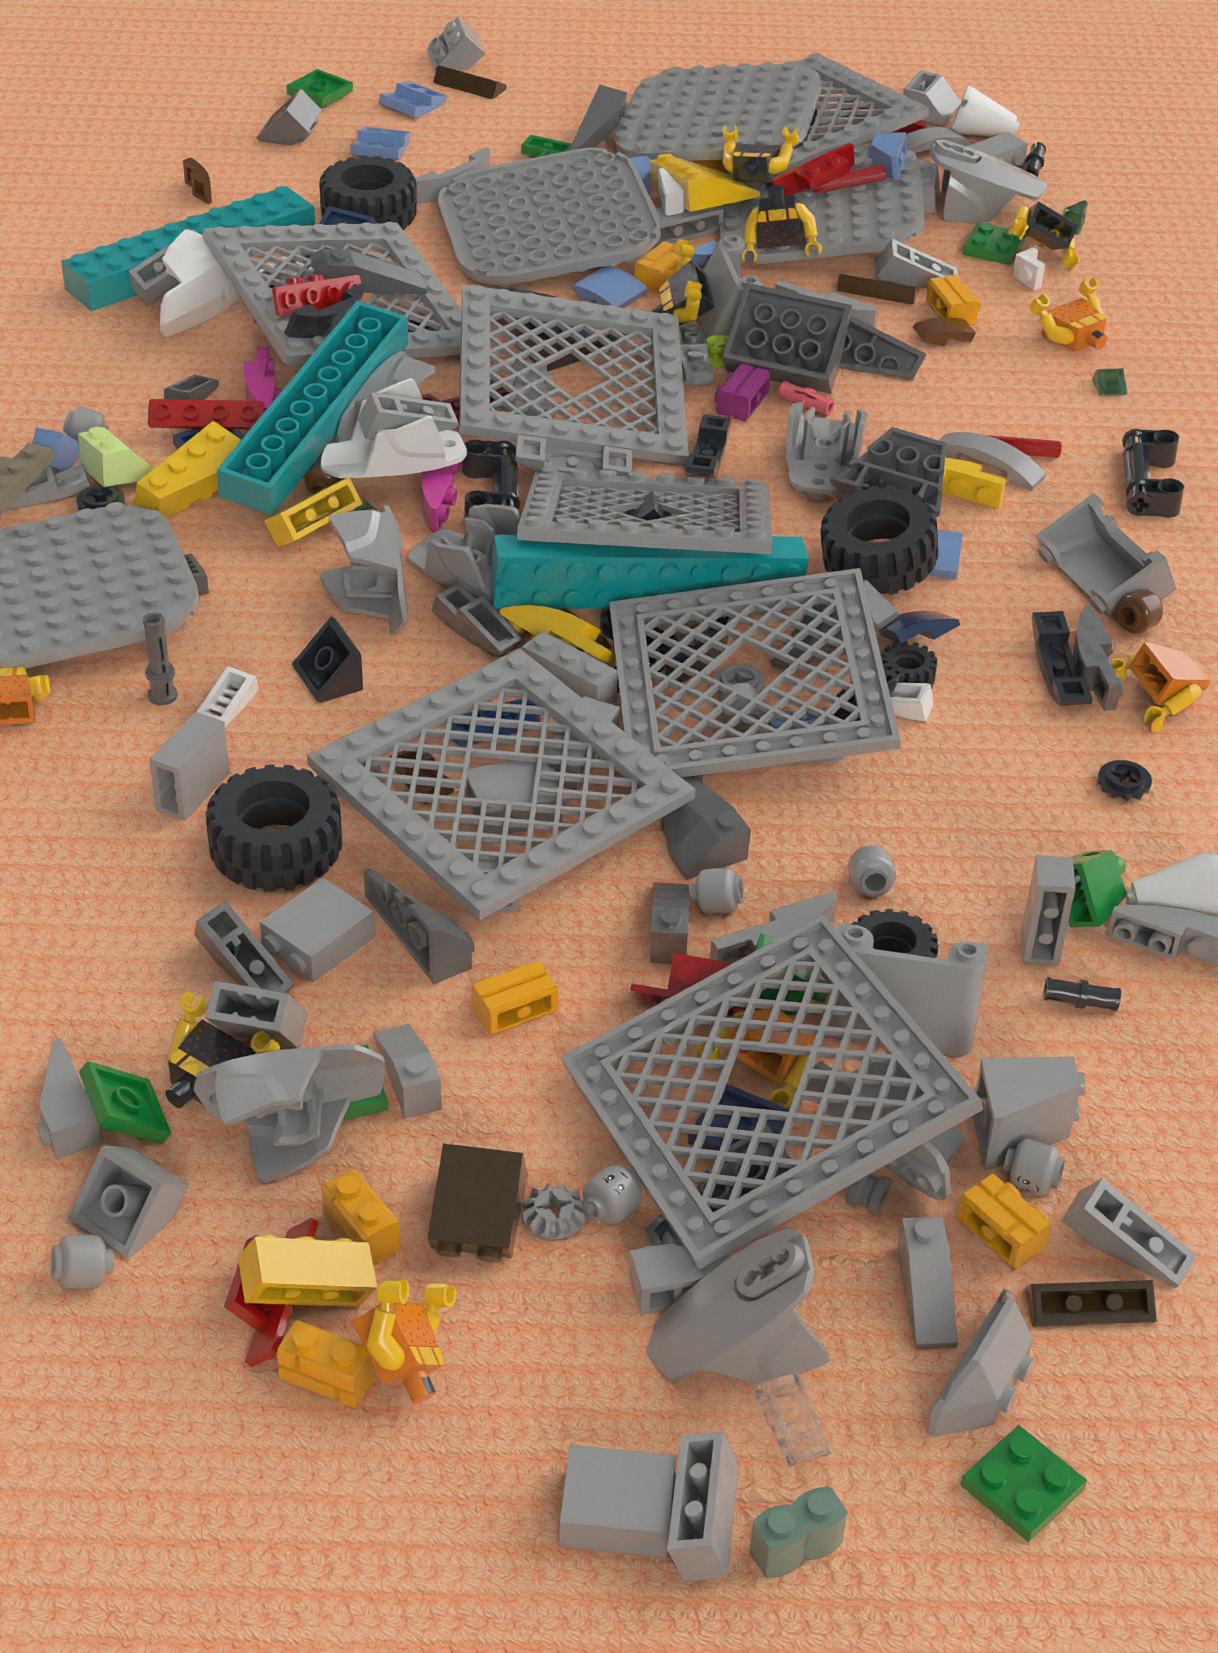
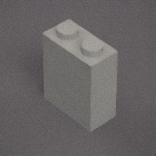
(189, 766)
(509, 782)
(317, 929)
(247, 1010)
(617, 1501)

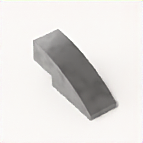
(475, 620)

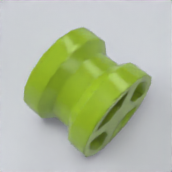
(716, 349)

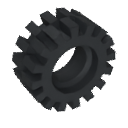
(910, 662)

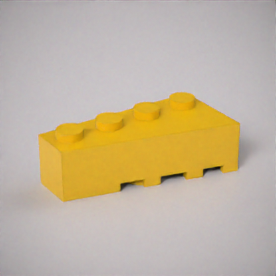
(187, 473)

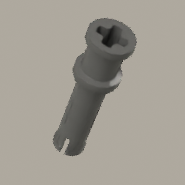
(159, 670)

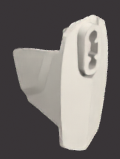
(202, 287)
(394, 451)

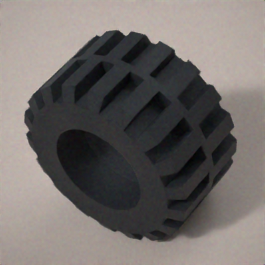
(900, 933)

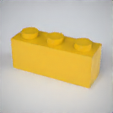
(312, 512)
(306, 1271)

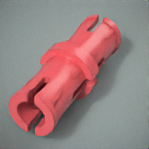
(808, 396)

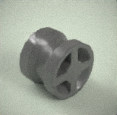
(870, 1193)

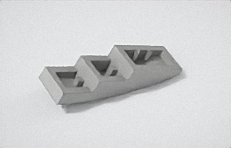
(53, 486)

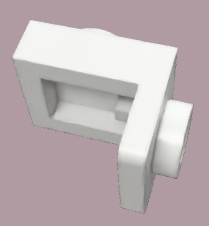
(1029, 269)

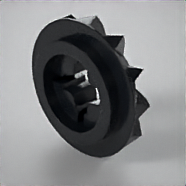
(99, 497)
(1116, 771)

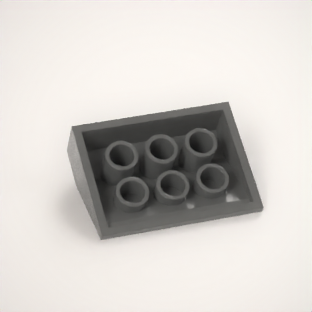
(789, 336)

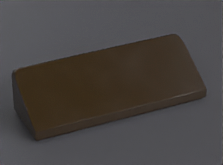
(468, 82)
(877, 289)
(1091, 1303)

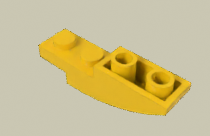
(968, 482)
(559, 625)

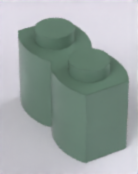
(798, 1532)

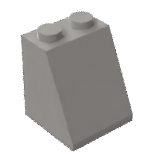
(1025, 1101)

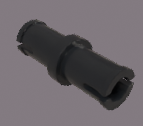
(1035, 159)
(1082, 994)

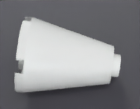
(983, 116)
(1183, 885)

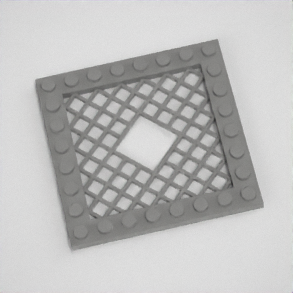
(892, 110)
(234, 245)
(479, 418)
(588, 508)
(838, 590)
(491, 889)
(816, 947)

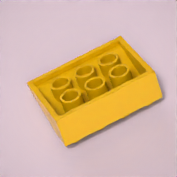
(701, 184)

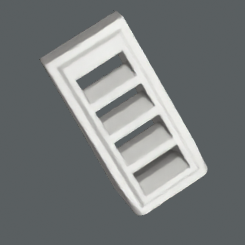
(670, 193)
(230, 679)
(912, 701)

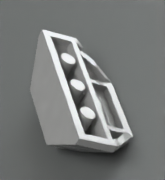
(986, 1373)

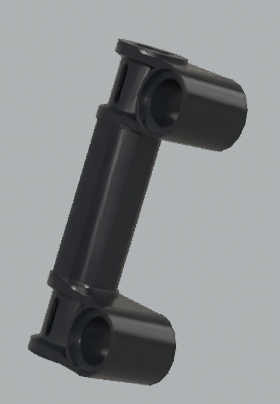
(488, 460)
(1155, 496)

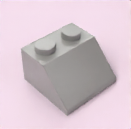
(127, 1199)

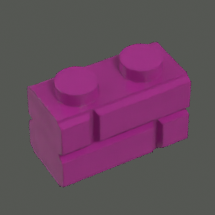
(742, 392)

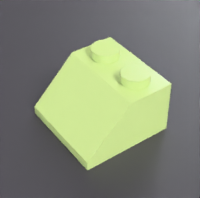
(109, 458)

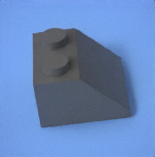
(291, 121)

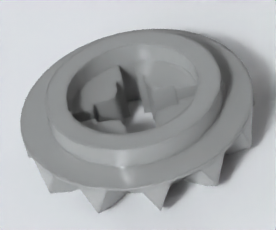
(741, 674)
(541, 1219)

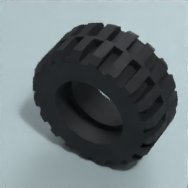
(370, 188)
(881, 515)
(274, 856)

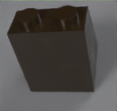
(477, 1202)

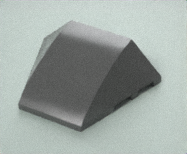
(898, 461)

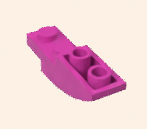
(260, 380)
(438, 495)

